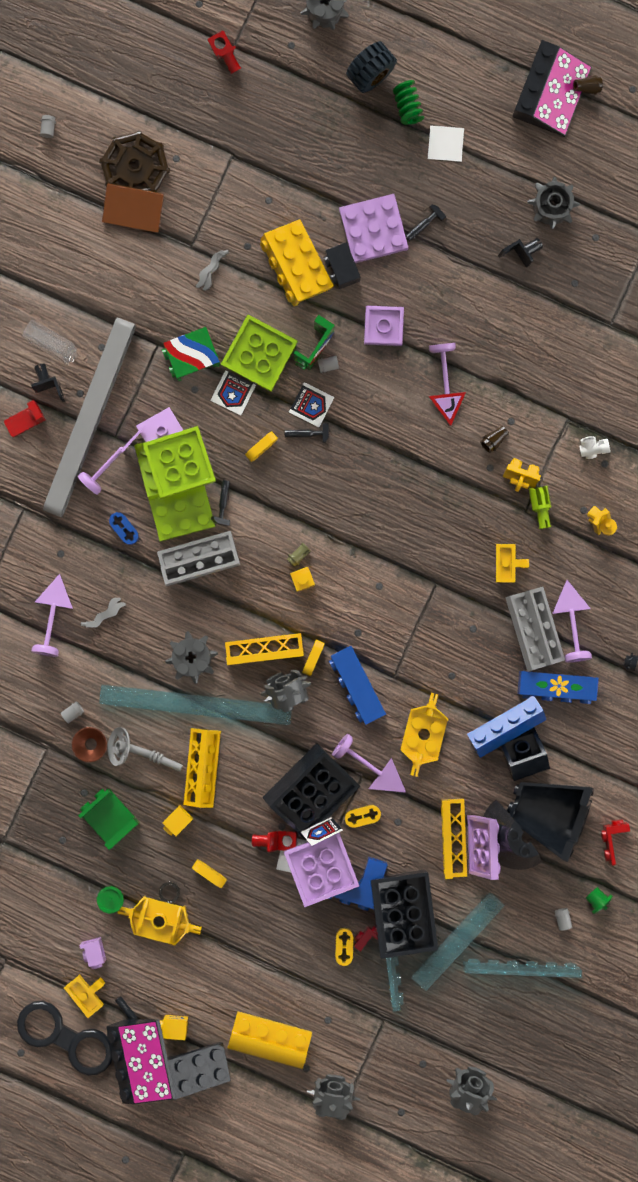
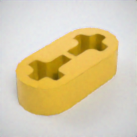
(259, 448)
(313, 657)
(364, 820)
(209, 873)
(339, 945)

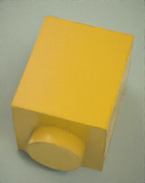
(302, 579)
(177, 821)
(174, 1027)

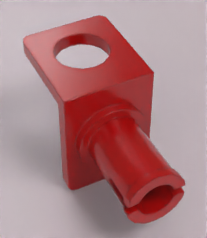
(225, 53)
(273, 840)

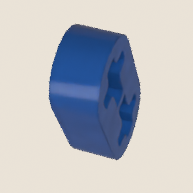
(127, 525)

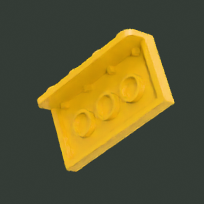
(295, 262)

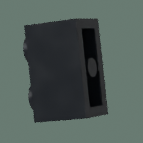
(342, 266)

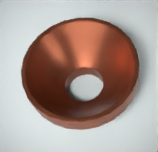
(80, 749)

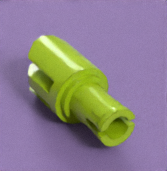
(541, 504)

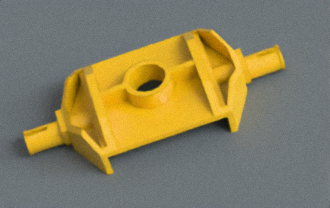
(426, 750)
(175, 919)

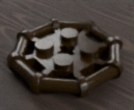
(134, 154)

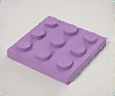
(373, 228)
(483, 847)
(321, 869)

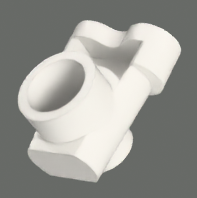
(591, 448)

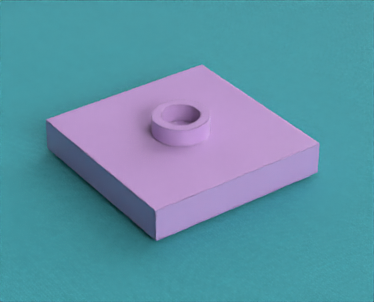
(383, 325)
(159, 425)

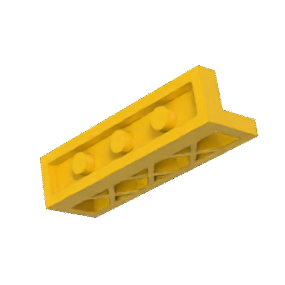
(264, 656)
(205, 768)
(446, 838)

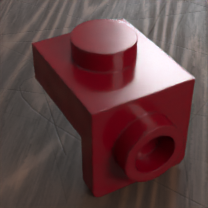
(363, 937)

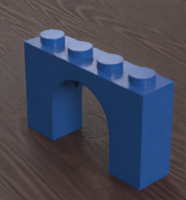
(363, 894)

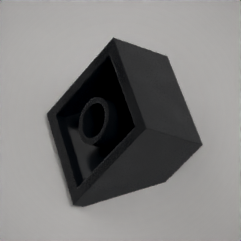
(525, 755)

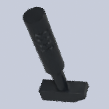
(425, 222)
(309, 433)
(222, 505)
(125, 1008)

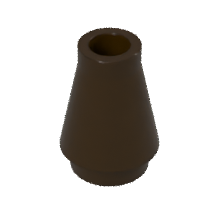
(588, 85)
(493, 440)

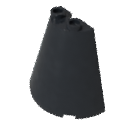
(552, 814)
(513, 851)

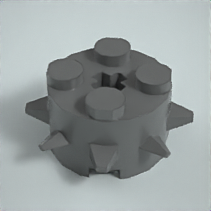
(325, 15)
(563, 198)
(201, 663)
(286, 690)
(471, 1090)
(333, 1097)

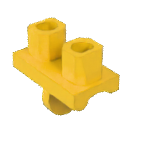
(522, 477)
(602, 521)

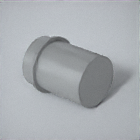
(47, 126)
(328, 364)
(72, 712)
(563, 919)

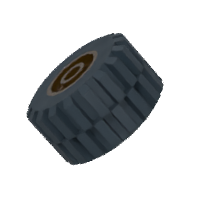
(371, 67)

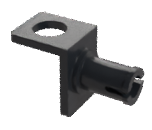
(522, 251)
(46, 382)

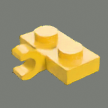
(507, 562)
(85, 995)

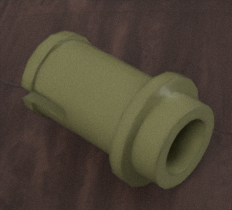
(298, 555)

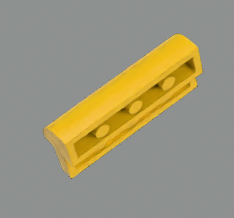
(269, 1040)

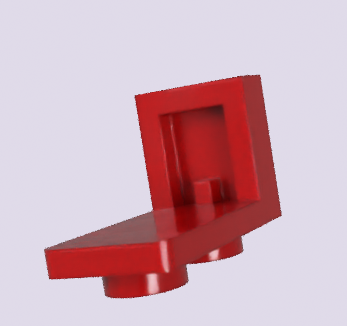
(617, 826)

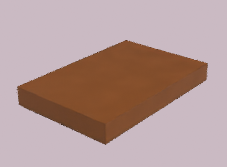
(133, 207)

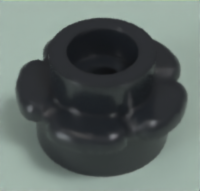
(631, 662)

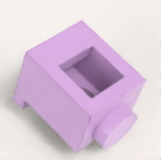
(93, 953)

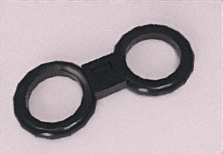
(64, 1037)

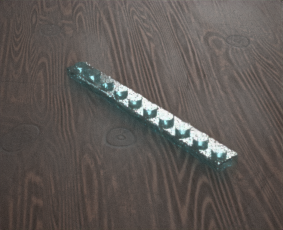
(193, 704)

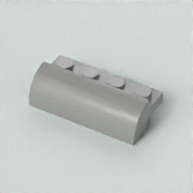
(198, 558)
(535, 628)

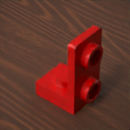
(25, 419)

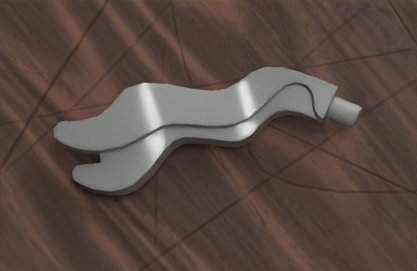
(206, 273)
(111, 611)

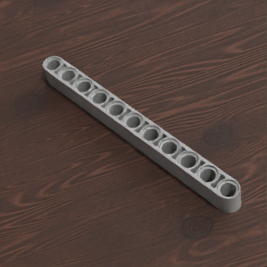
(89, 417)

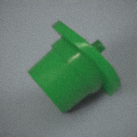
(110, 899)
(598, 900)

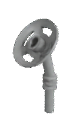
(124, 747)

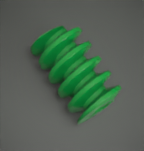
(406, 103)

